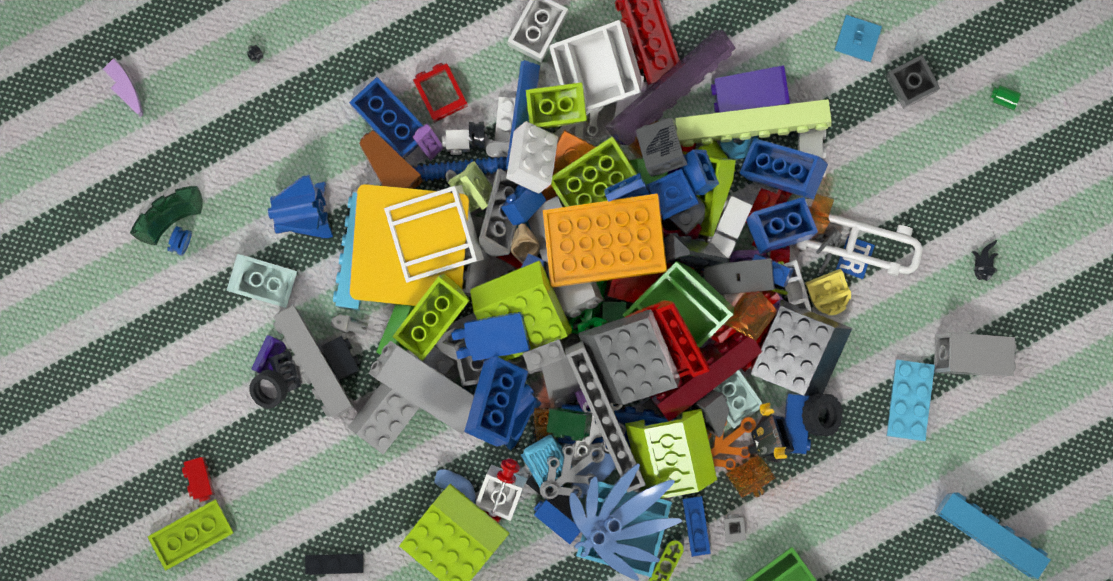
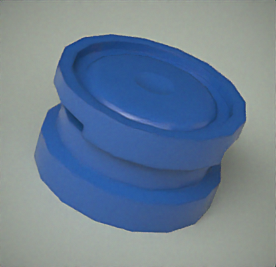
(179, 240)

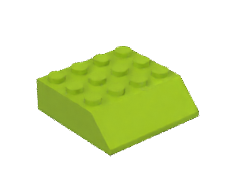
(526, 292)
(454, 537)

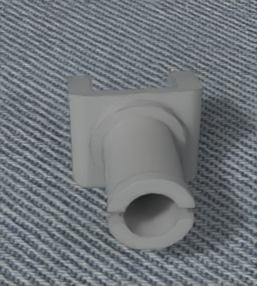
(346, 324)

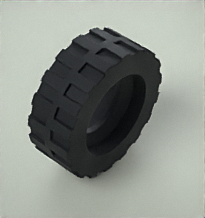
(833, 417)

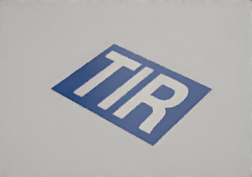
(855, 267)

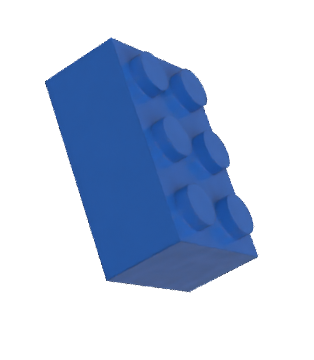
(781, 225)

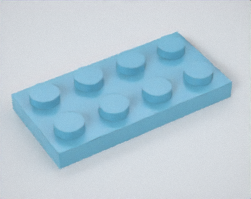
(910, 400)

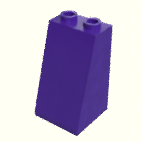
(751, 90)

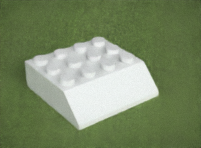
(601, 61)
(472, 248)

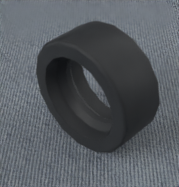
(258, 395)

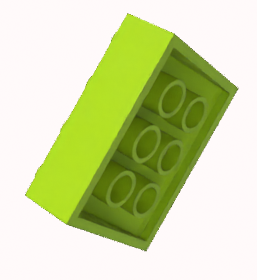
(592, 173)

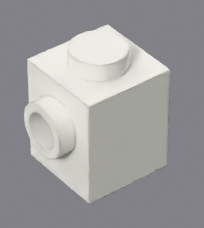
(456, 141)

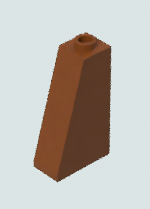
(388, 164)

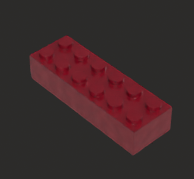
(723, 360)

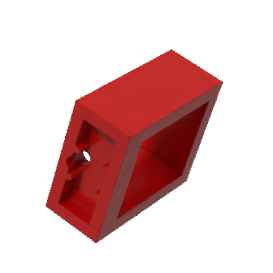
(448, 109)

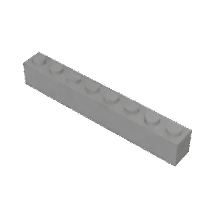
(603, 412)

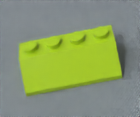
(431, 316)

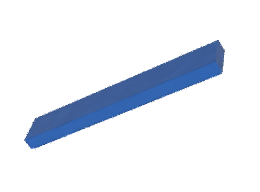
(527, 80)

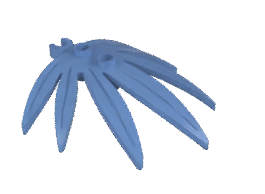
(606, 529)

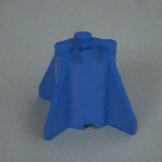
(301, 209)
(525, 410)

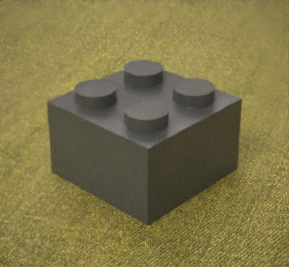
(912, 81)

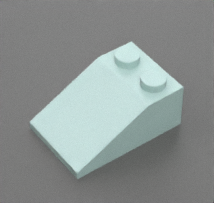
(261, 280)
(740, 398)

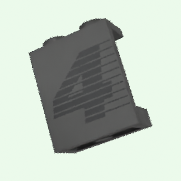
(661, 147)

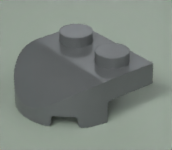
(689, 218)

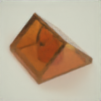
(752, 314)

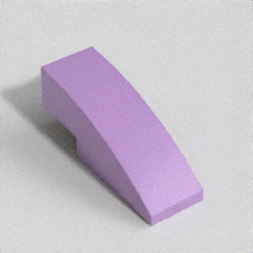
(123, 87)

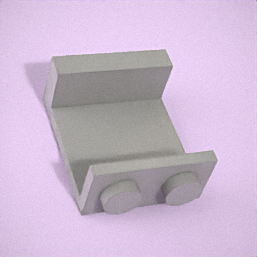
(543, 356)

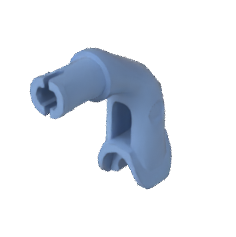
(446, 477)

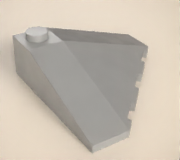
(560, 383)

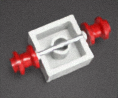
(501, 490)

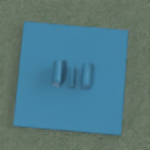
(858, 38)

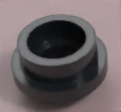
(254, 53)

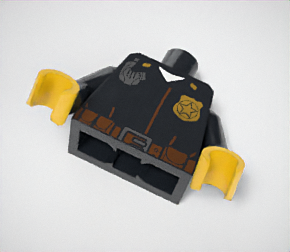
(770, 436)

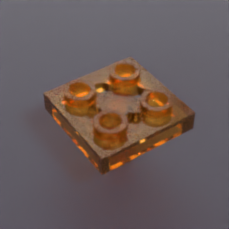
(750, 477)

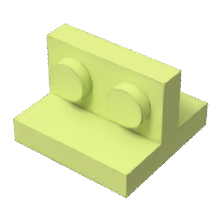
(474, 186)

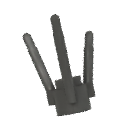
(831, 237)

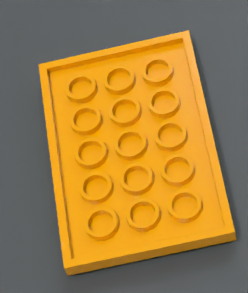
(604, 240)

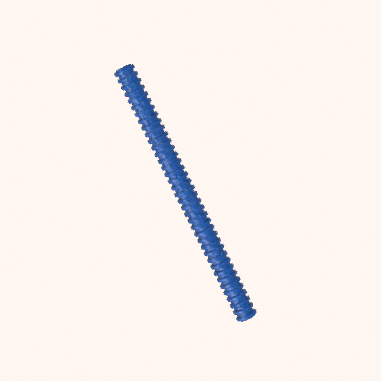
(439, 171)

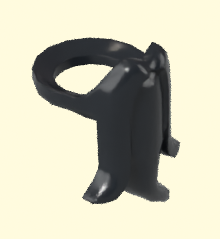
(984, 266)

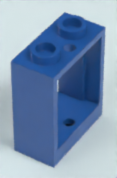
(556, 521)

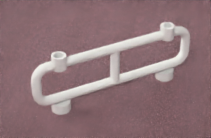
(902, 234)

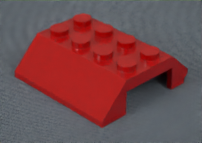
(678, 339)

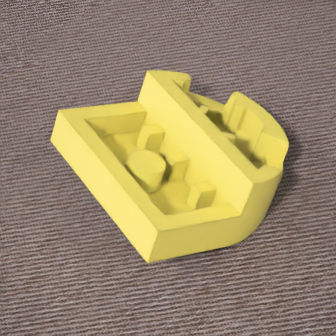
(829, 292)

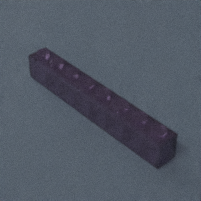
(671, 87)

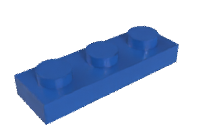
(696, 526)

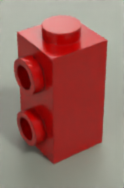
(199, 479)

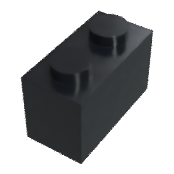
(341, 358)

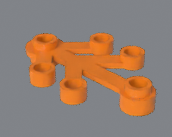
(722, 446)

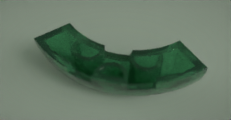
(165, 212)

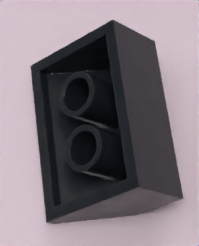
(692, 252)

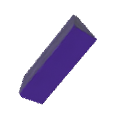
(270, 348)

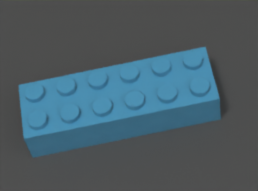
(993, 536)

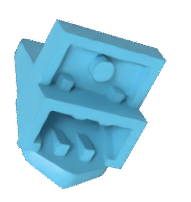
(536, 458)

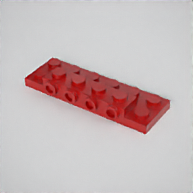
(649, 36)

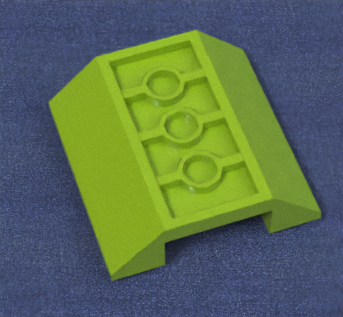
(674, 452)

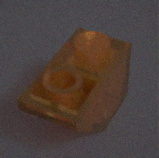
(541, 421)

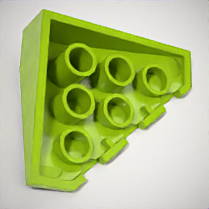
(715, 198)

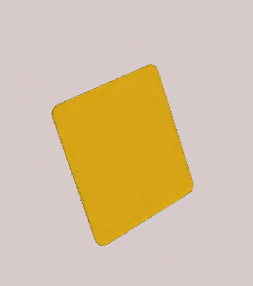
(375, 261)

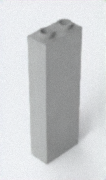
(572, 297)
(423, 386)

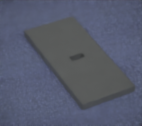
(754, 276)

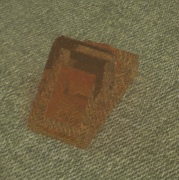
(820, 211)

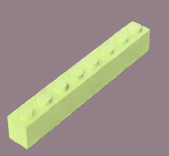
(753, 122)

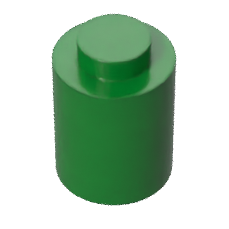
(1005, 97)

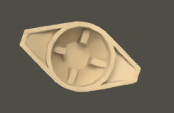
(523, 243)

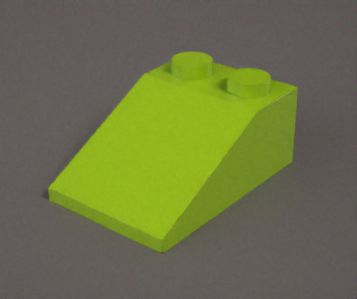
(556, 105)

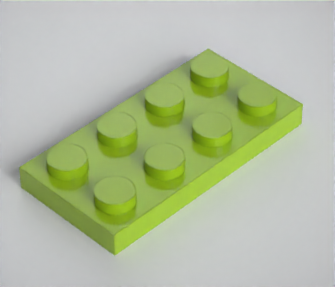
(190, 534)

